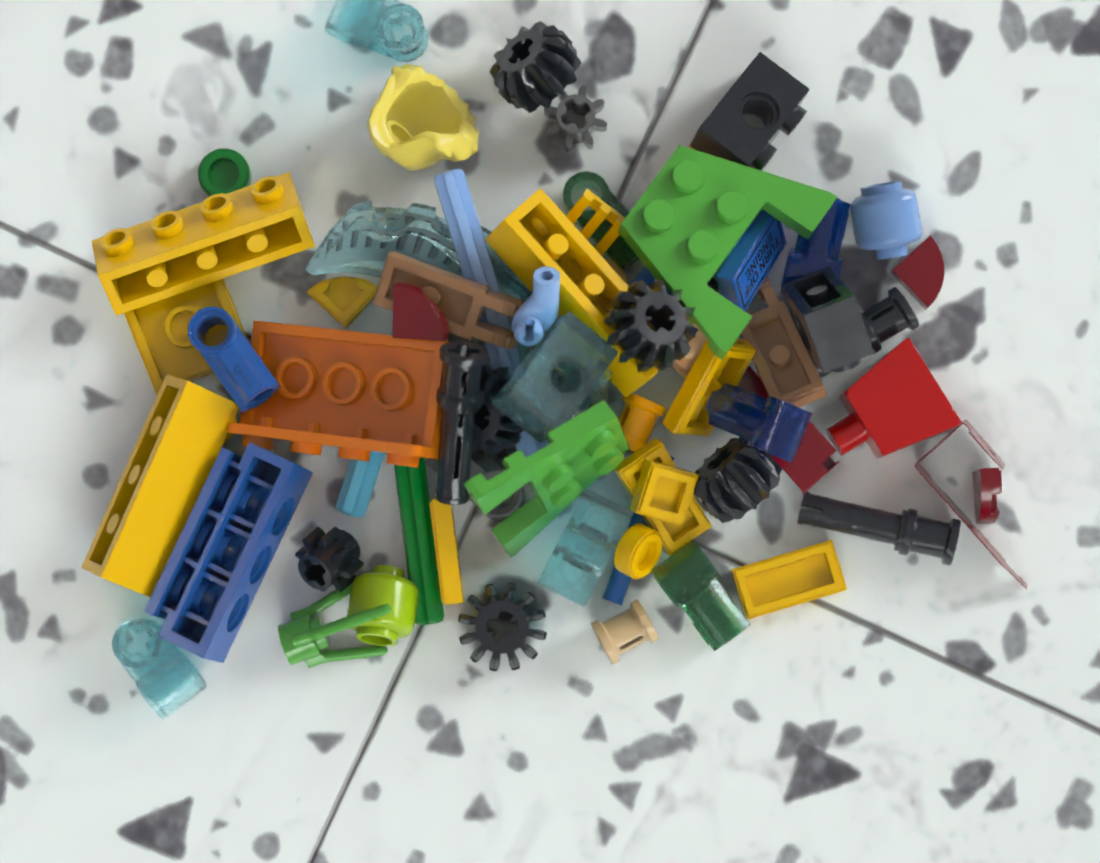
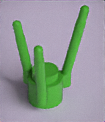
(306, 637)

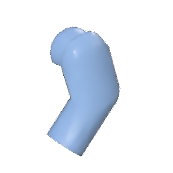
(539, 309)

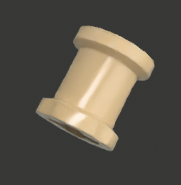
(624, 631)

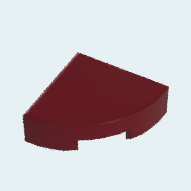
(922, 272)
(416, 315)
(986, 484)

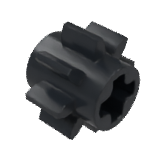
(329, 559)

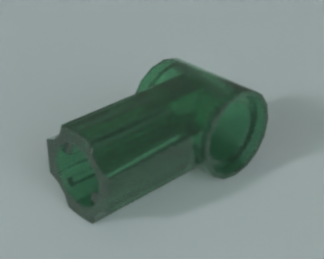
(619, 250)
(694, 586)

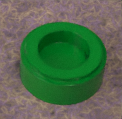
(223, 172)

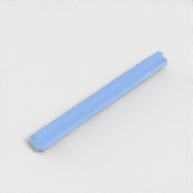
(477, 266)

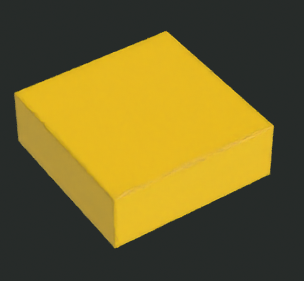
(664, 492)

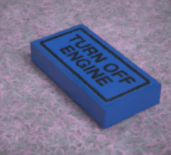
(751, 260)

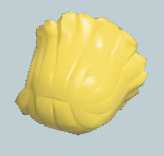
(421, 120)

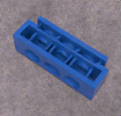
(226, 549)

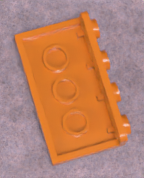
(347, 394)

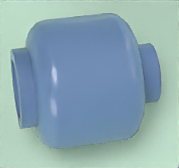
(886, 219)

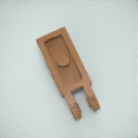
(454, 295)
(780, 353)

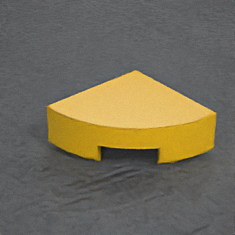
(343, 297)

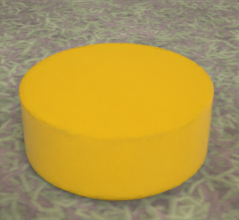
(638, 551)

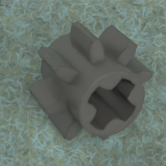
(570, 132)

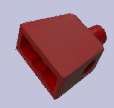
(893, 406)

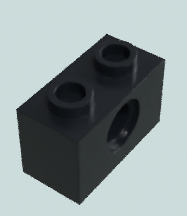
(761, 91)
(828, 320)

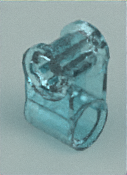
(372, 25)
(164, 674)

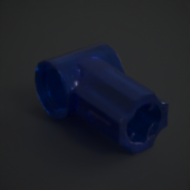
(821, 248)
(765, 423)

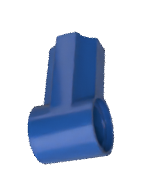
(233, 360)

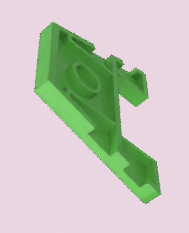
(696, 218)
(557, 474)

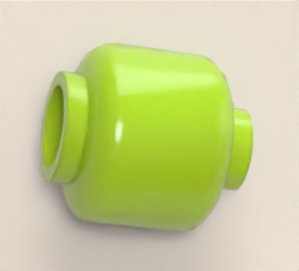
(382, 587)

